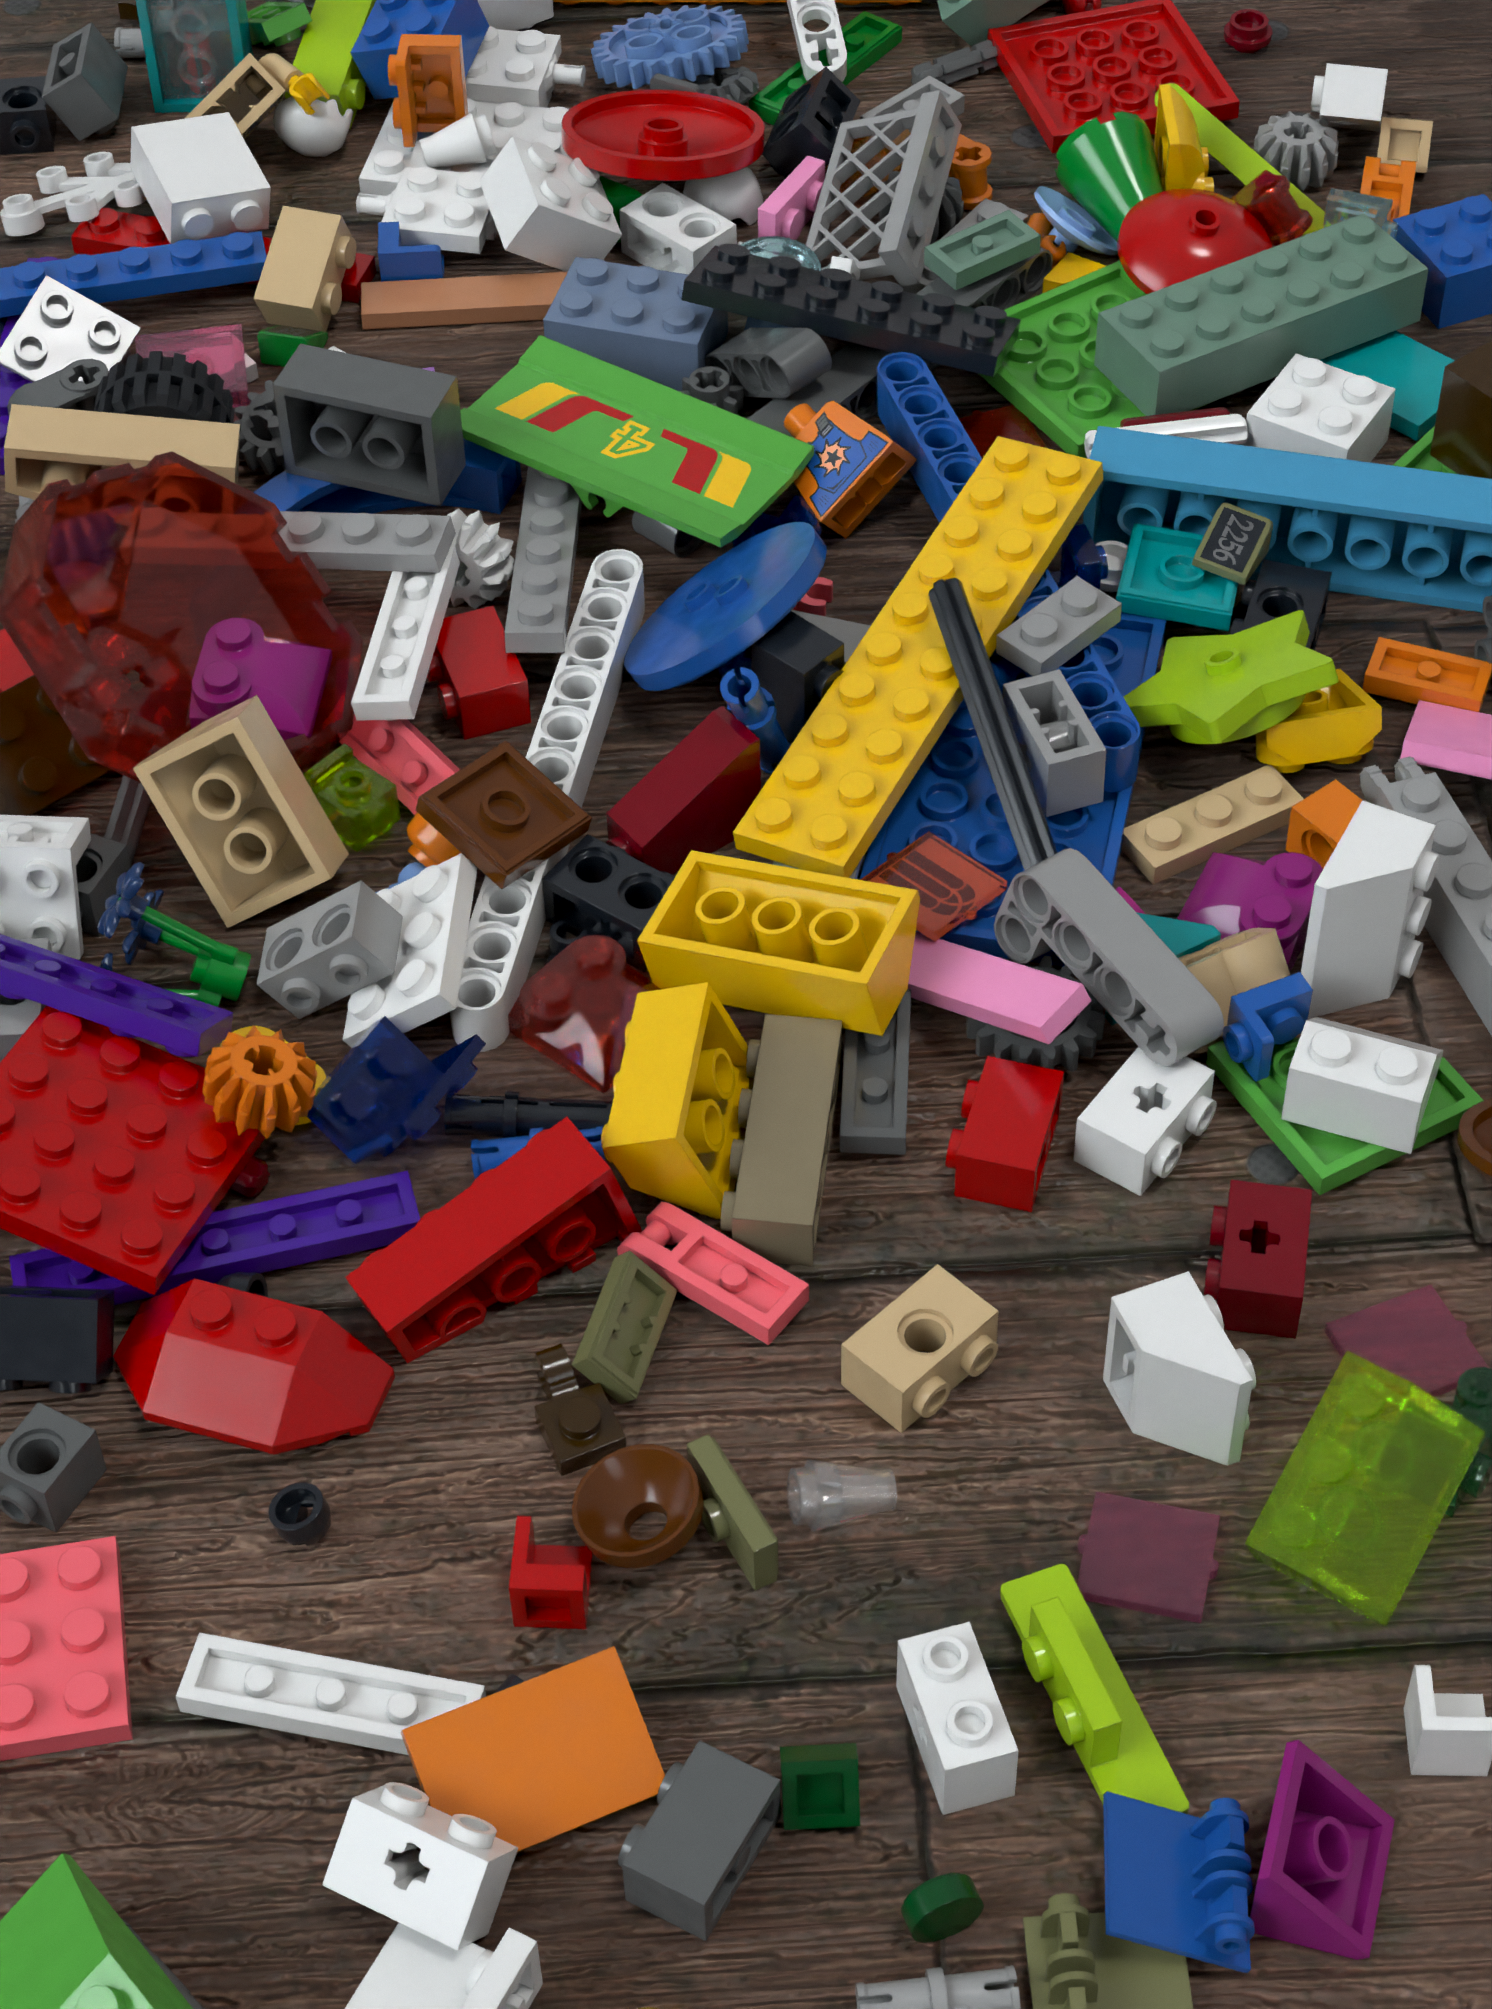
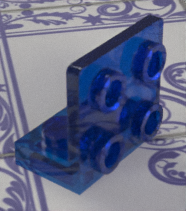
(388, 1091)

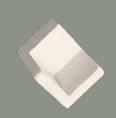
(1445, 1730)

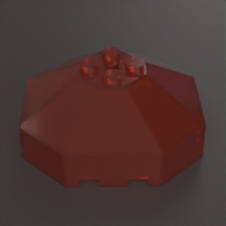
(136, 578)

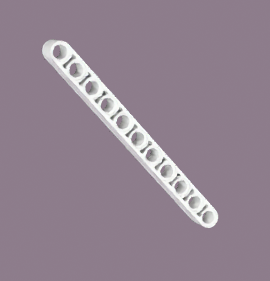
(565, 749)

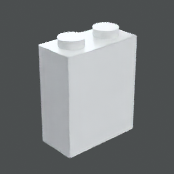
(200, 177)

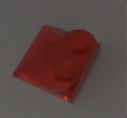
(574, 1004)

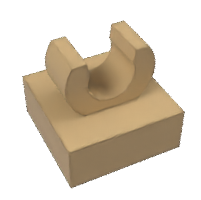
(1405, 140)

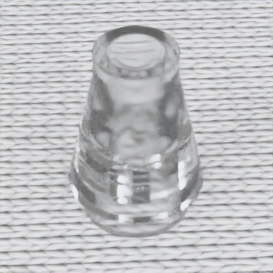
(838, 1493)

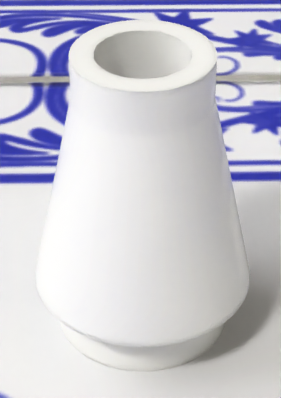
(459, 143)

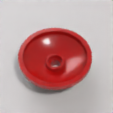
(1184, 236)

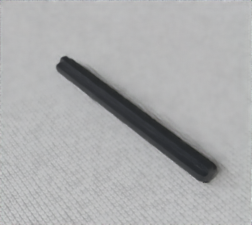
(992, 722)

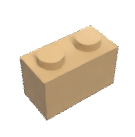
(305, 269)

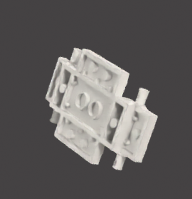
(446, 204)

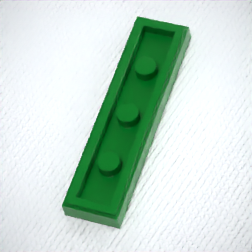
(866, 41)

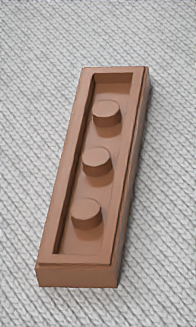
(458, 300)

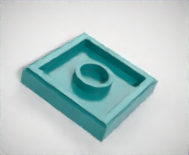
(1166, 586)

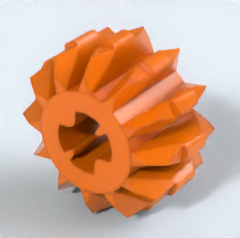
(259, 1082)

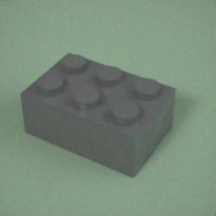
(370, 424)

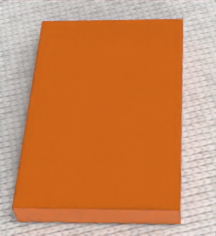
(540, 1753)

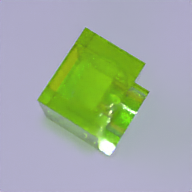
(354, 797)

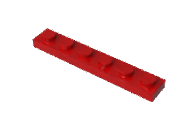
(120, 230)

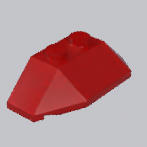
(249, 1369)

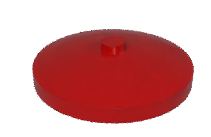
(663, 135)

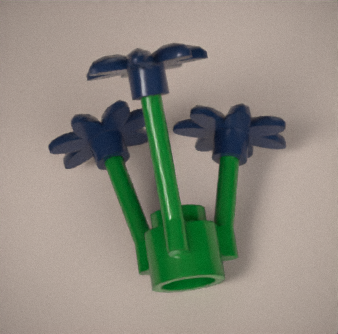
(217, 966)

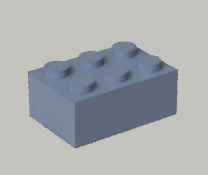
(634, 320)

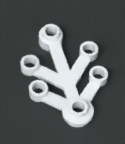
(80, 195)

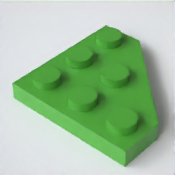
(1322, 1156)

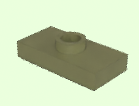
(625, 1327)
(732, 1513)

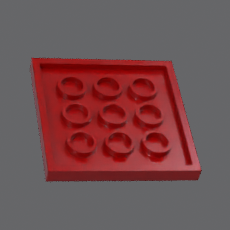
(1107, 64)
(110, 1149)

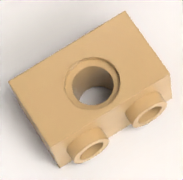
(935, 1316)

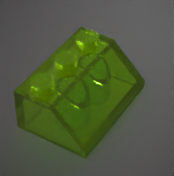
(1365, 1489)

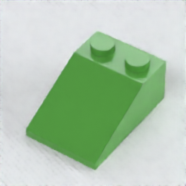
(75, 1952)

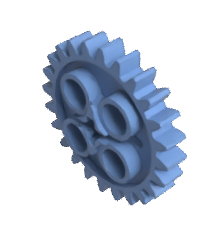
(670, 44)

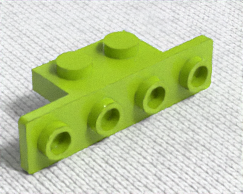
(1088, 1689)

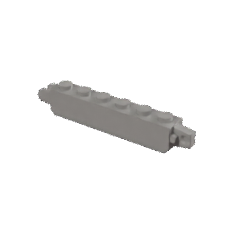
(1463, 882)

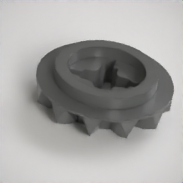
(729, 83)

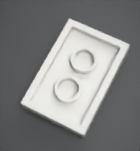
(429, 951)

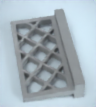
(913, 193)

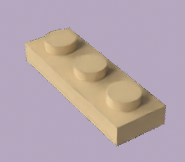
(1210, 824)

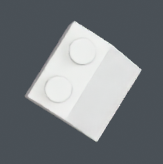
(1360, 1084)

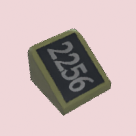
(1234, 543)

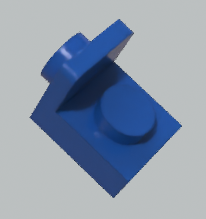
(1266, 1018)

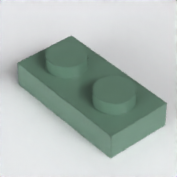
(982, 249)

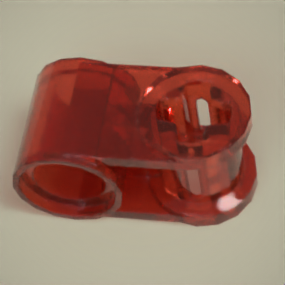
(1274, 207)

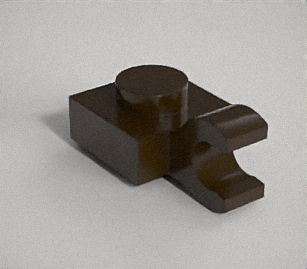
(575, 1421)

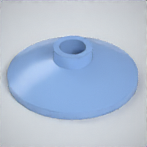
(1073, 223)

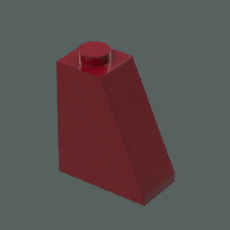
(690, 795)

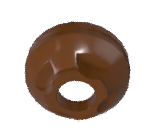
(628, 1486)

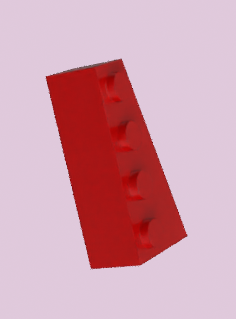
(495, 1241)

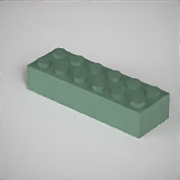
(1256, 314)

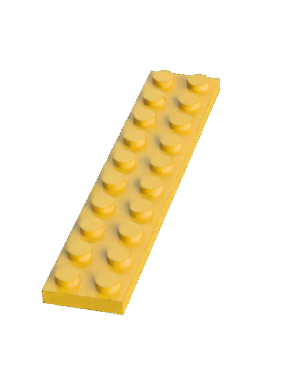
(900, 681)

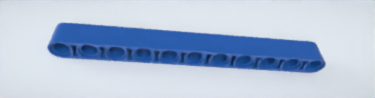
(929, 429)

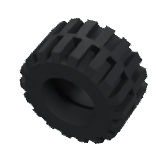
(165, 389)

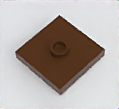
(503, 814)

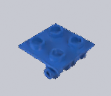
(1179, 1879)

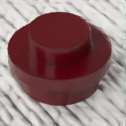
(1248, 31)

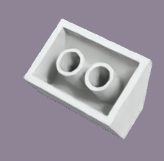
(1369, 910)

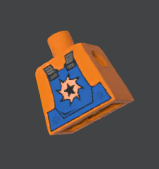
(849, 466)

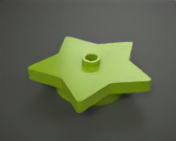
(1232, 683)

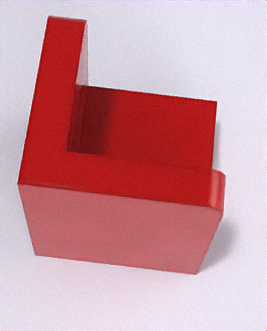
(548, 1582)

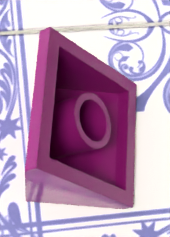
(1321, 1860)

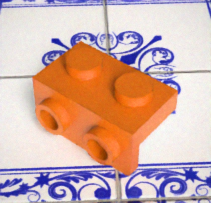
(428, 83)

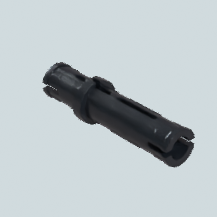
(515, 1115)

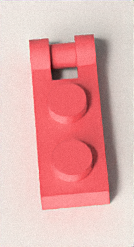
(718, 1272)

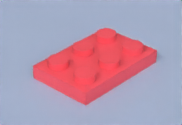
(62, 1649)

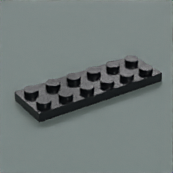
(852, 309)

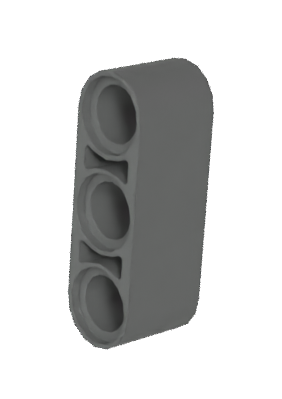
(772, 360)

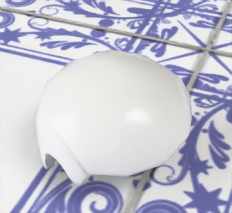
(315, 133)
(728, 195)

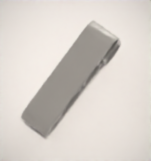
(1112, 951)

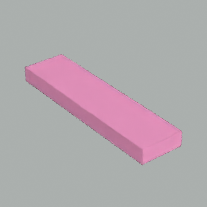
(994, 989)

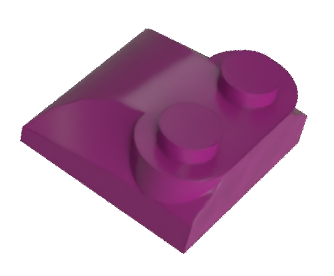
(244, 663)
(1252, 893)

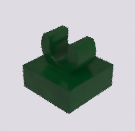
(820, 1786)

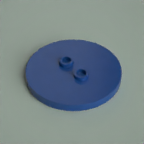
(726, 607)

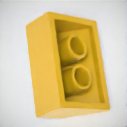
(678, 1098)

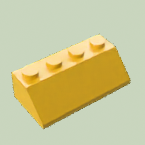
(785, 940)

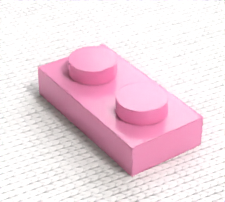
(793, 201)

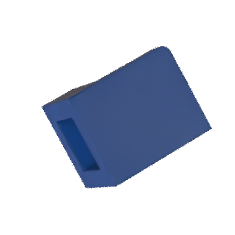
(406, 262)

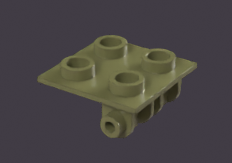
(1083, 1968)

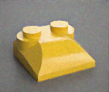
(1178, 145)
(1328, 726)

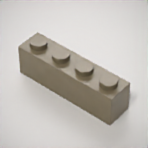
(786, 1138)

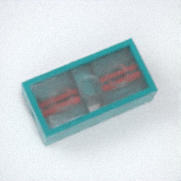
(191, 47)

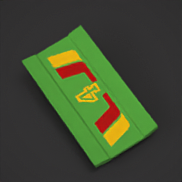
(635, 442)

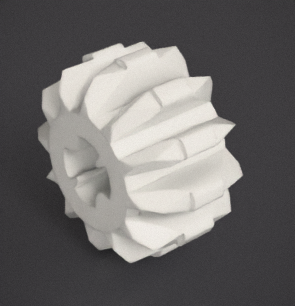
(482, 559)

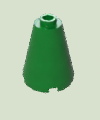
(1109, 168)

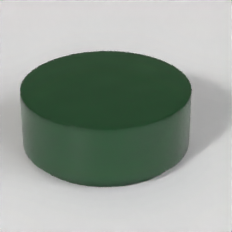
(941, 1907)

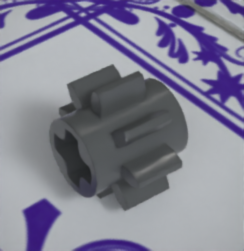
(714, 387)

